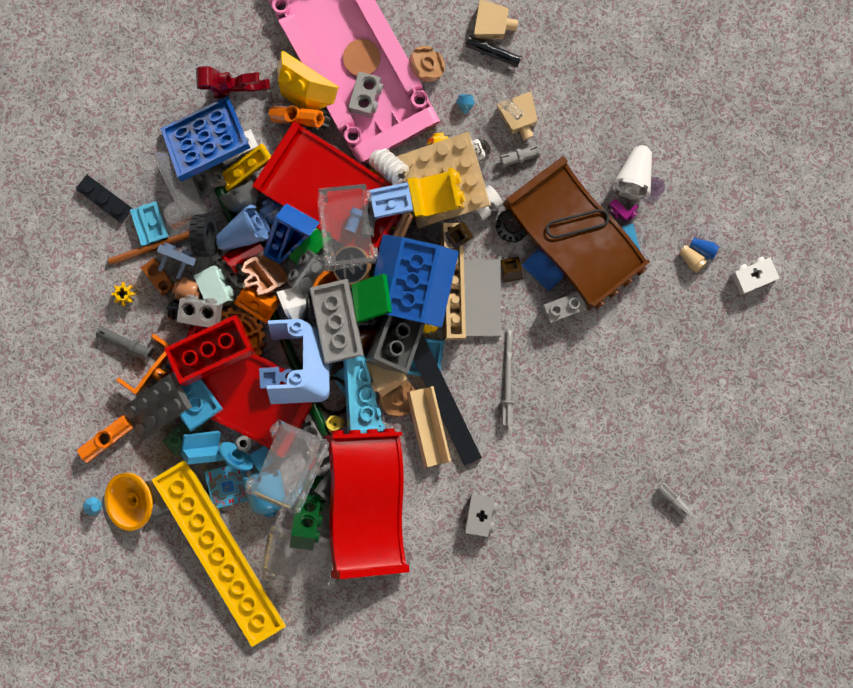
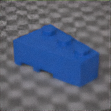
(288, 232)

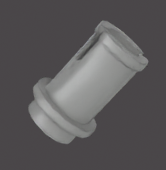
(239, 443)

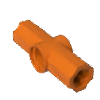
(302, 116)
(115, 432)

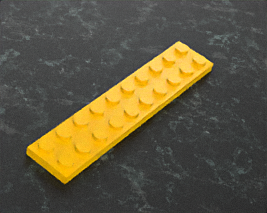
(218, 553)

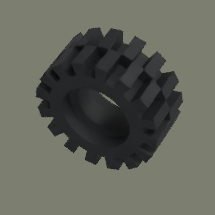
(502, 230)

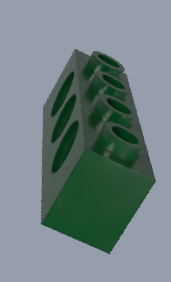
(307, 520)

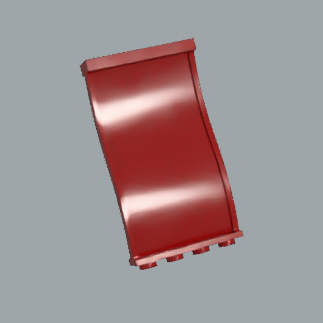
(309, 163)
(245, 403)
(366, 503)

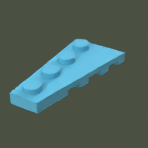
(360, 397)

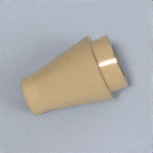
(693, 259)

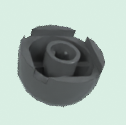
(240, 197)

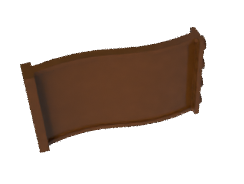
(591, 260)

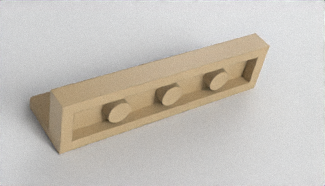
(428, 427)

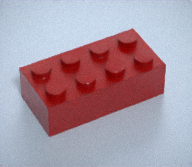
(209, 350)

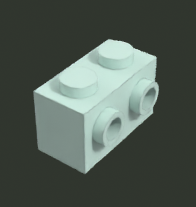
(214, 285)

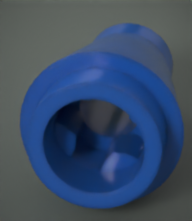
(705, 248)

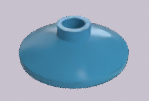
(234, 457)

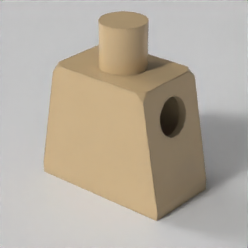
(493, 21)
(529, 119)

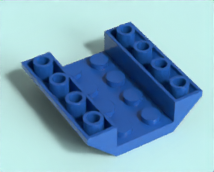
(417, 278)

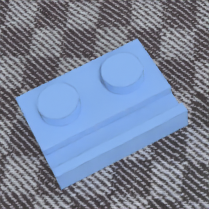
(391, 200)

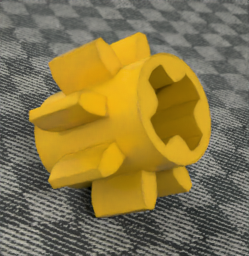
(127, 298)

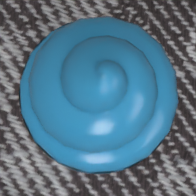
(465, 102)

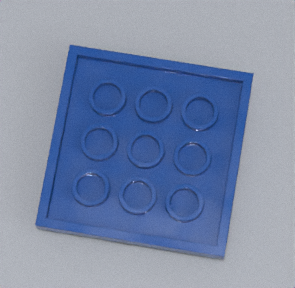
(205, 138)

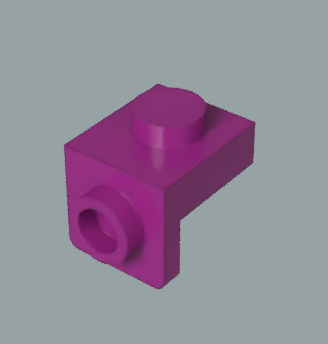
(618, 210)

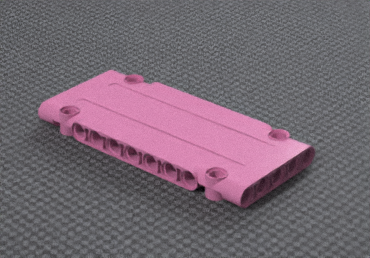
(319, 36)

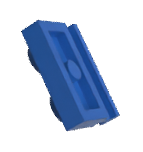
(543, 269)

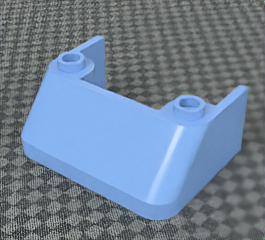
(313, 381)

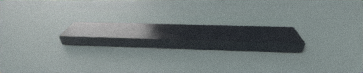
(447, 407)

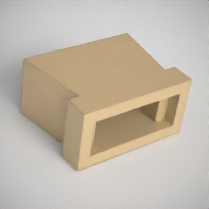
(386, 380)

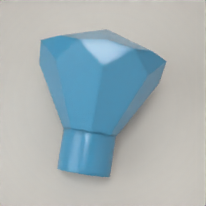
(92, 506)

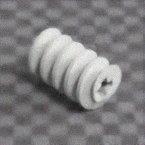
(389, 166)

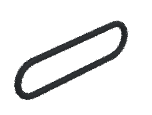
(575, 216)

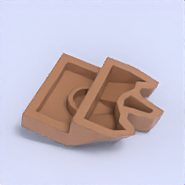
(264, 275)

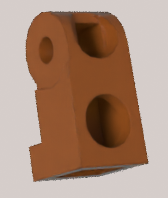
(158, 279)

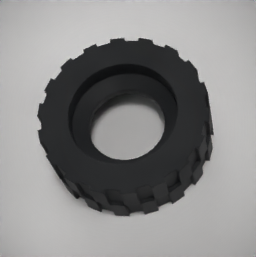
(203, 235)

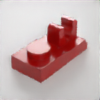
(240, 254)

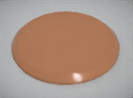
(361, 56)

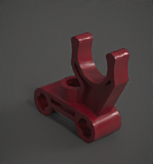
(222, 83)

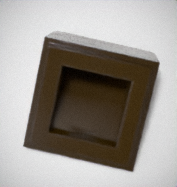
(459, 235)
(511, 269)

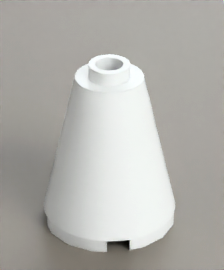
(635, 175)

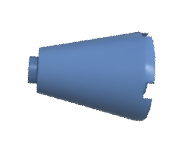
(245, 229)

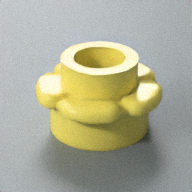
(334, 419)

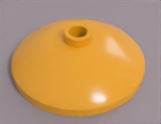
(128, 501)

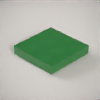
(371, 298)

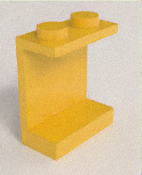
(436, 193)

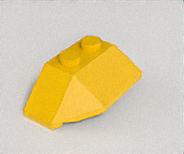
(304, 85)

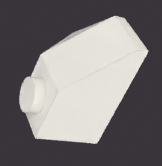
(293, 302)

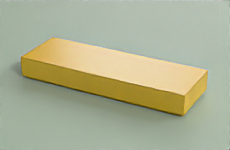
(246, 167)

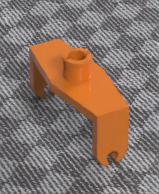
(153, 372)

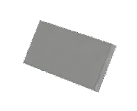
(482, 297)
(336, 321)

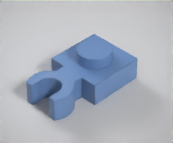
(272, 376)

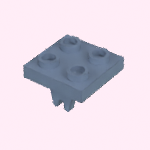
(169, 250)

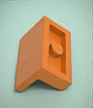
(259, 306)

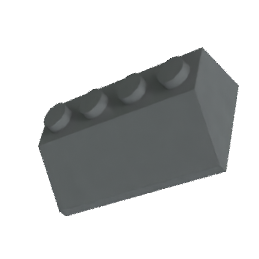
(395, 343)

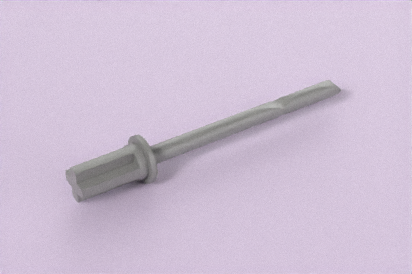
(507, 405)

